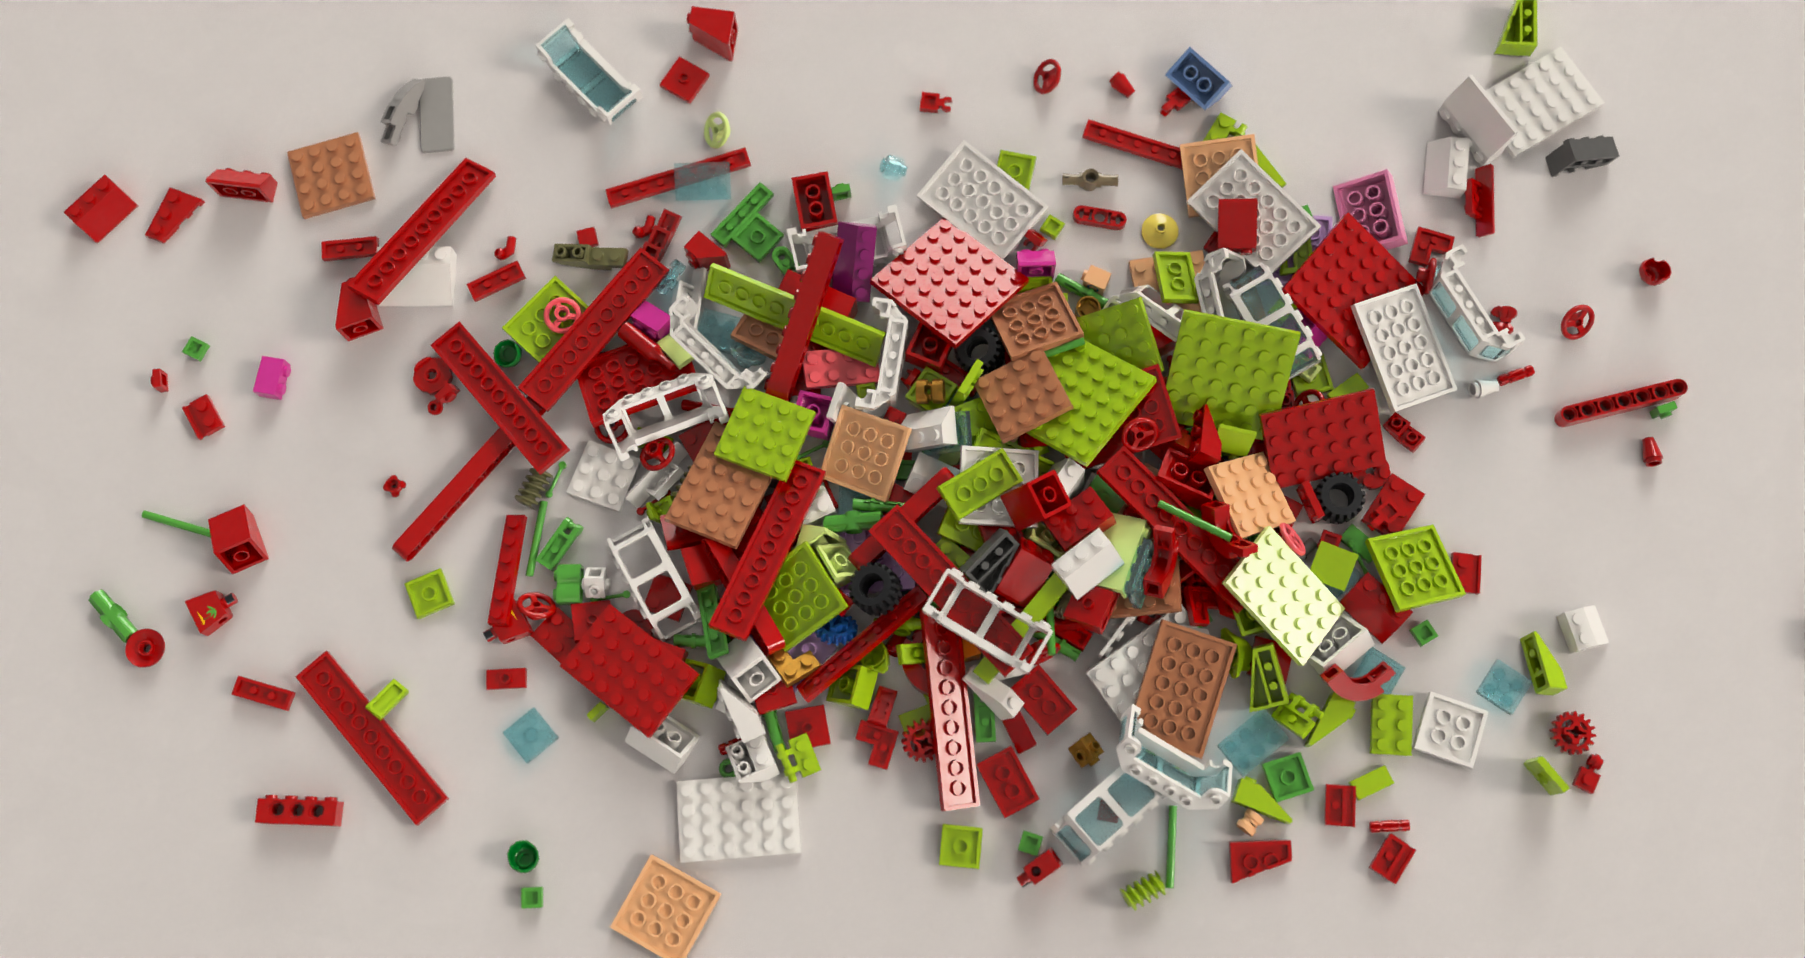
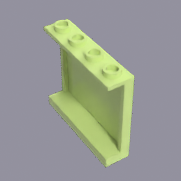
(1126, 538)

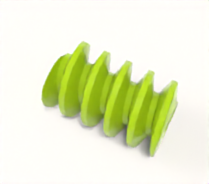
(1143, 891)

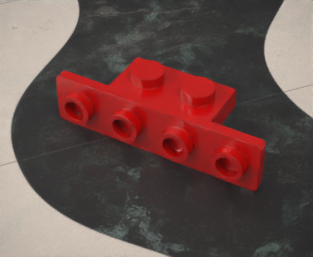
(1480, 200)

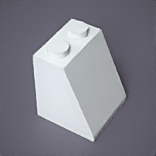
(1071, 476)
(749, 668)

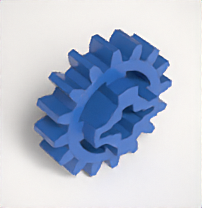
(838, 630)

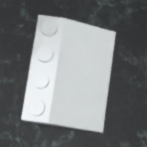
(1478, 118)
(428, 282)

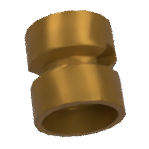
(1086, 306)
(937, 391)

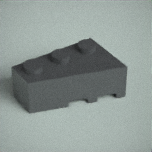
(1582, 153)
(990, 560)

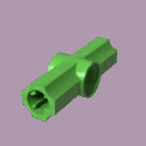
(852, 521)
(112, 615)

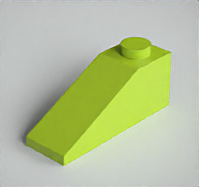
(1542, 666)
(1336, 712)
(1255, 797)

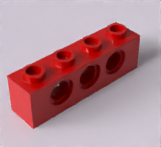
(267, 811)

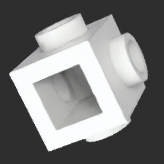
(596, 582)

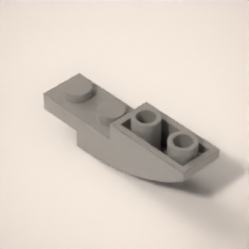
(402, 103)

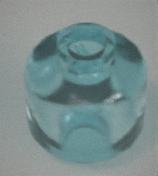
(893, 167)

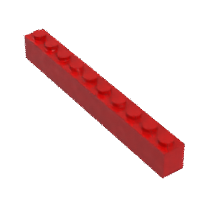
(803, 315)

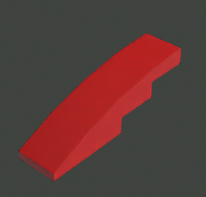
(662, 234)

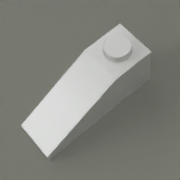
(996, 695)

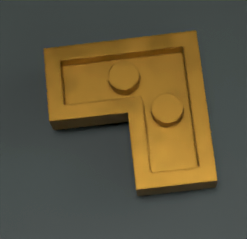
(792, 670)

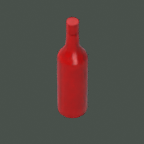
(643, 345)

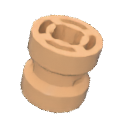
(1249, 822)

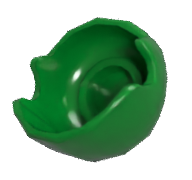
(507, 353)
(523, 856)

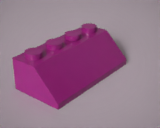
(855, 260)

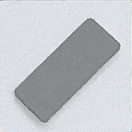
(437, 115)

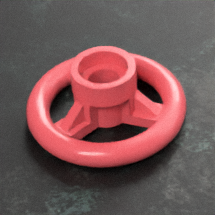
(561, 308)
(1292, 539)

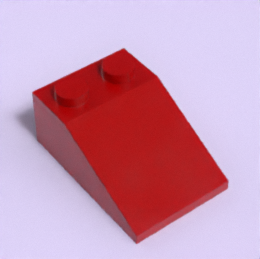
(1185, 478)

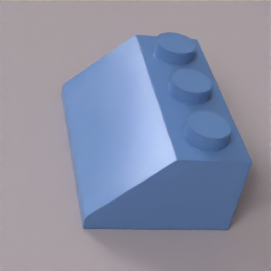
(1198, 79)

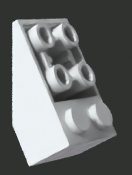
(745, 715)

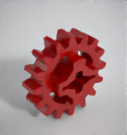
(924, 731)
(1570, 741)

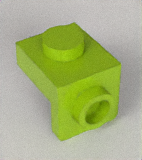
(659, 508)

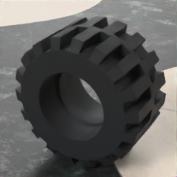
(991, 359)
(1346, 485)
(863, 581)

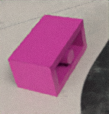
(651, 321)
(272, 378)

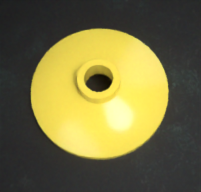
(1157, 238)

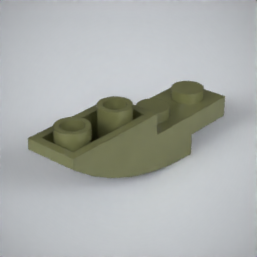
(589, 257)

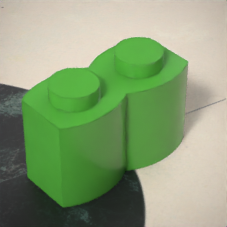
(568, 584)

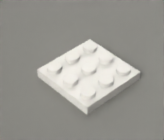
(603, 476)
(1450, 730)

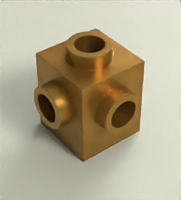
(1086, 750)

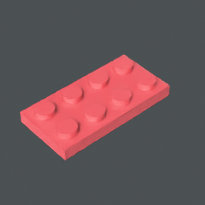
(829, 367)

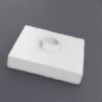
(842, 395)

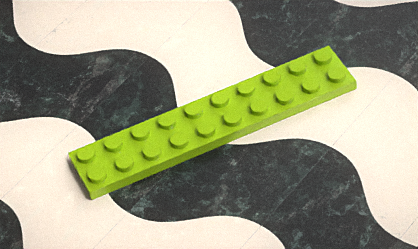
(773, 306)

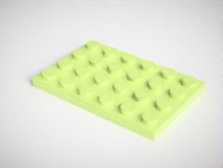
(1284, 596)

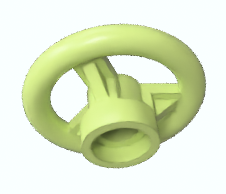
(719, 131)

